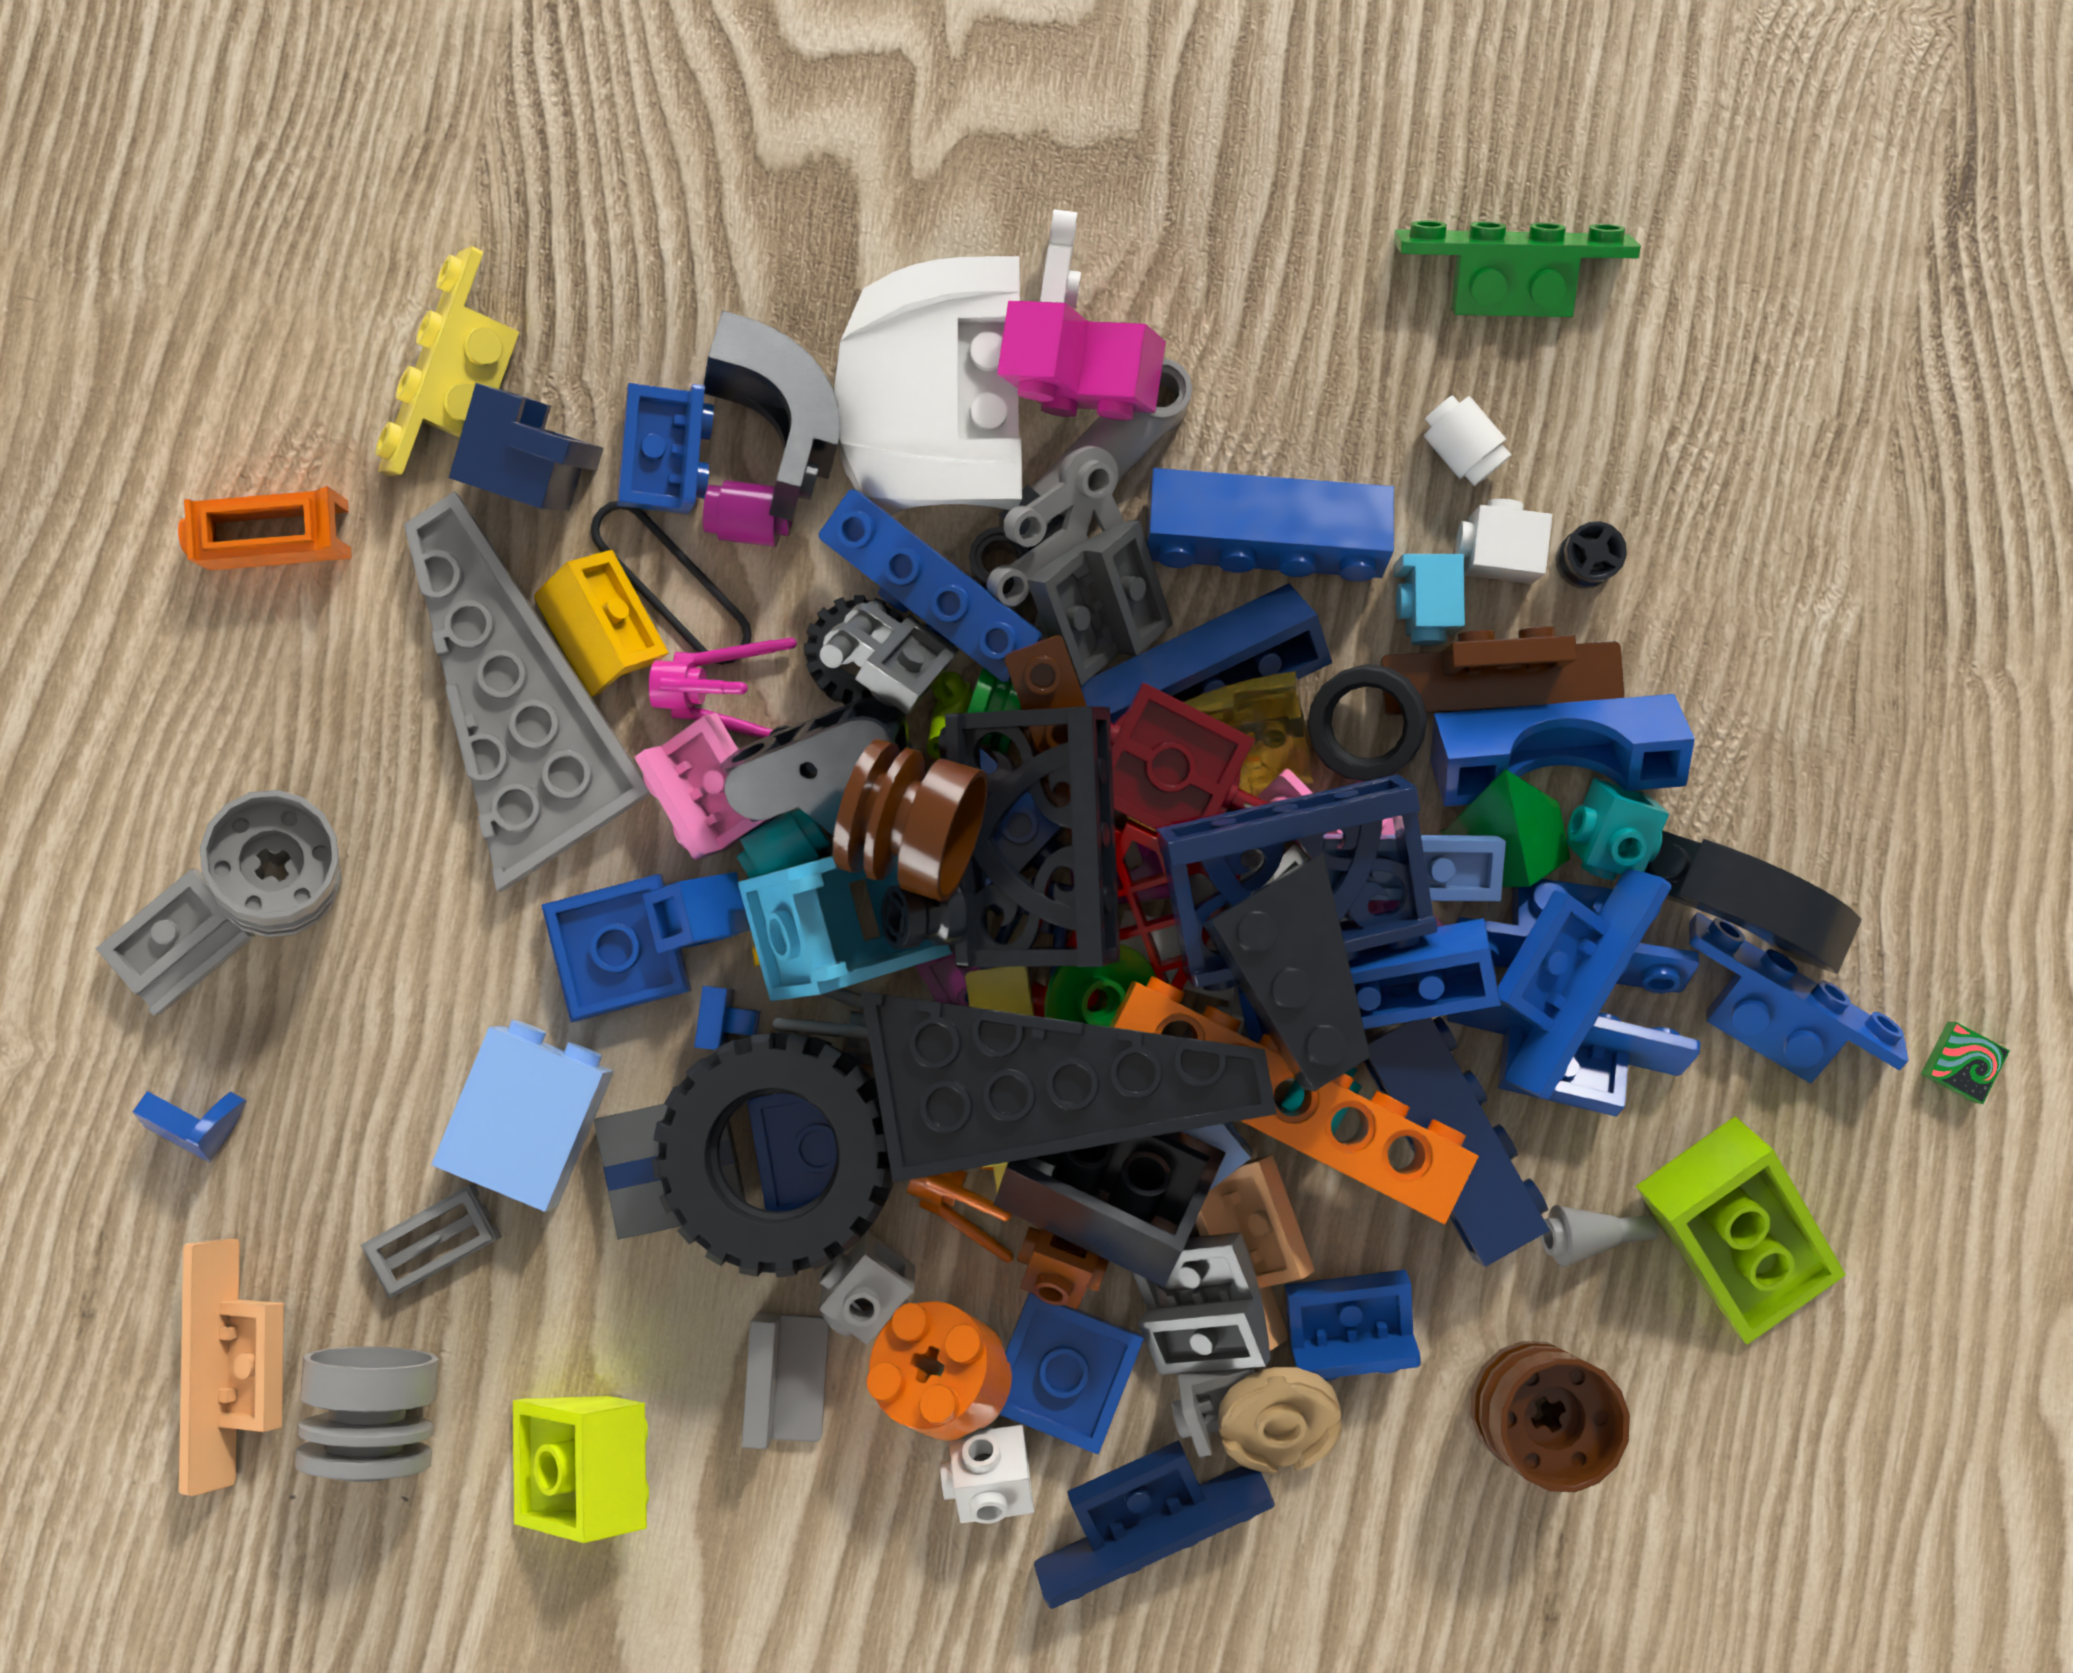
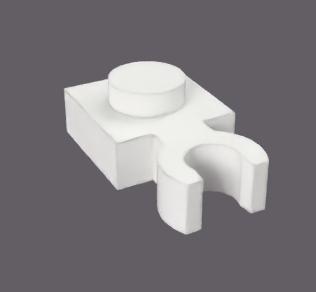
(1059, 281)

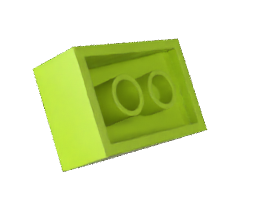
(1742, 1228)

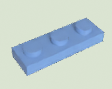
(1455, 866)

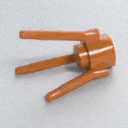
(949, 1188)

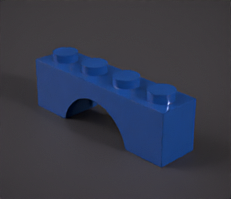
(1629, 739)

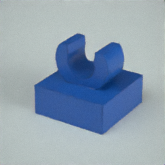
(719, 1018)

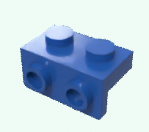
(663, 448)
(1352, 1325)

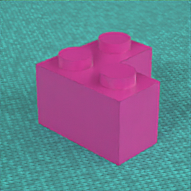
(1079, 362)

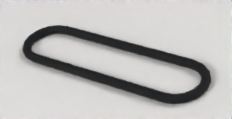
(679, 554)

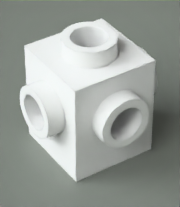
(989, 1475)

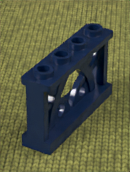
(1353, 810)

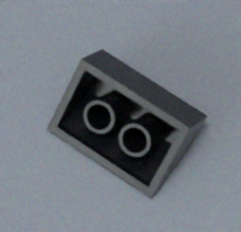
(1118, 1198)

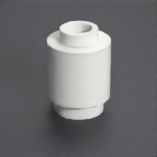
(1466, 439)

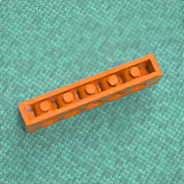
(1427, 1184)

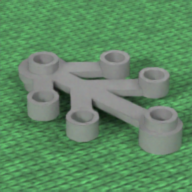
(1081, 504)

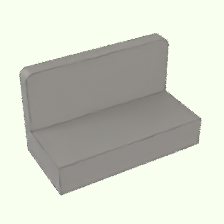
(785, 1379)

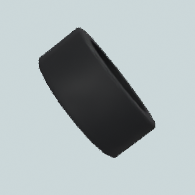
(1331, 751)

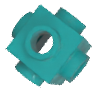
(1616, 829)

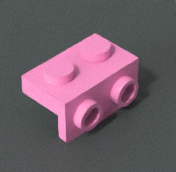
(691, 786)

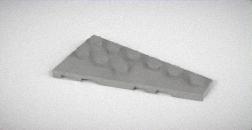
(523, 720)

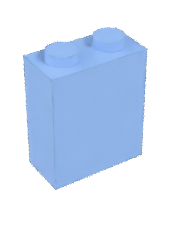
(523, 1115)

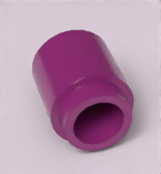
(742, 515)

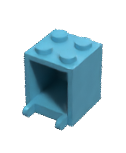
(812, 934)

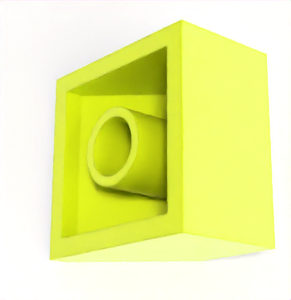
(580, 1466)

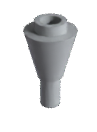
(1583, 1233)

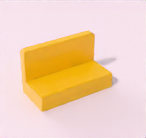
(599, 620)

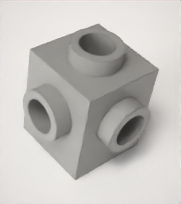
(865, 1288)

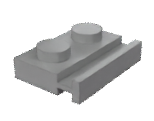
(173, 943)

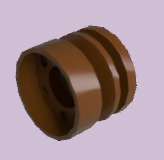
(910, 820)
(1581, 1422)

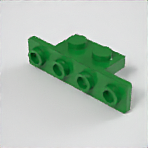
(1516, 271)

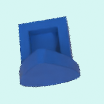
(195, 1135)

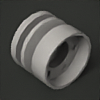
(278, 830)
(366, 1423)

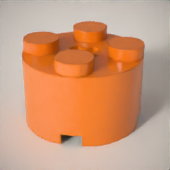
(907, 1366)

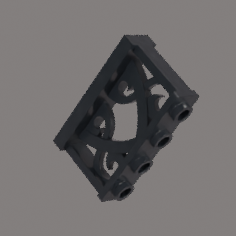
(1093, 901)

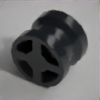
(1599, 544)

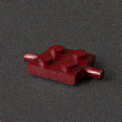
(1176, 762)

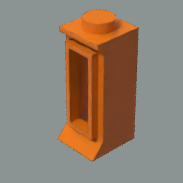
(318, 544)

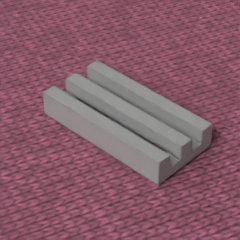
(477, 1216)

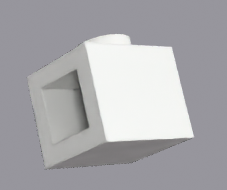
(1505, 542)

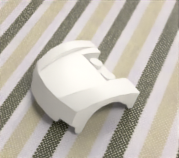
(923, 388)

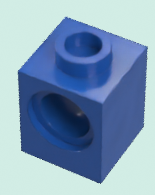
(696, 912)

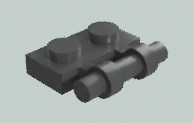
(894, 658)

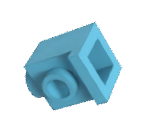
(1430, 596)

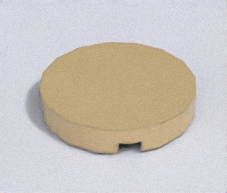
(1279, 1419)

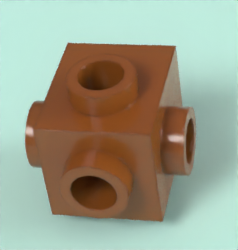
(1059, 1269)

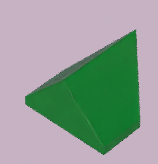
(1525, 820)

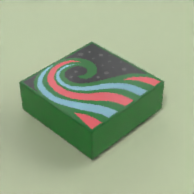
(1965, 1062)

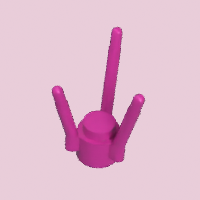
(681, 685)

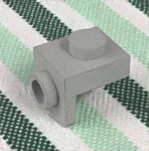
(1199, 1403)

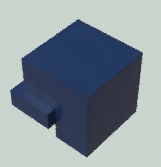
(513, 453)

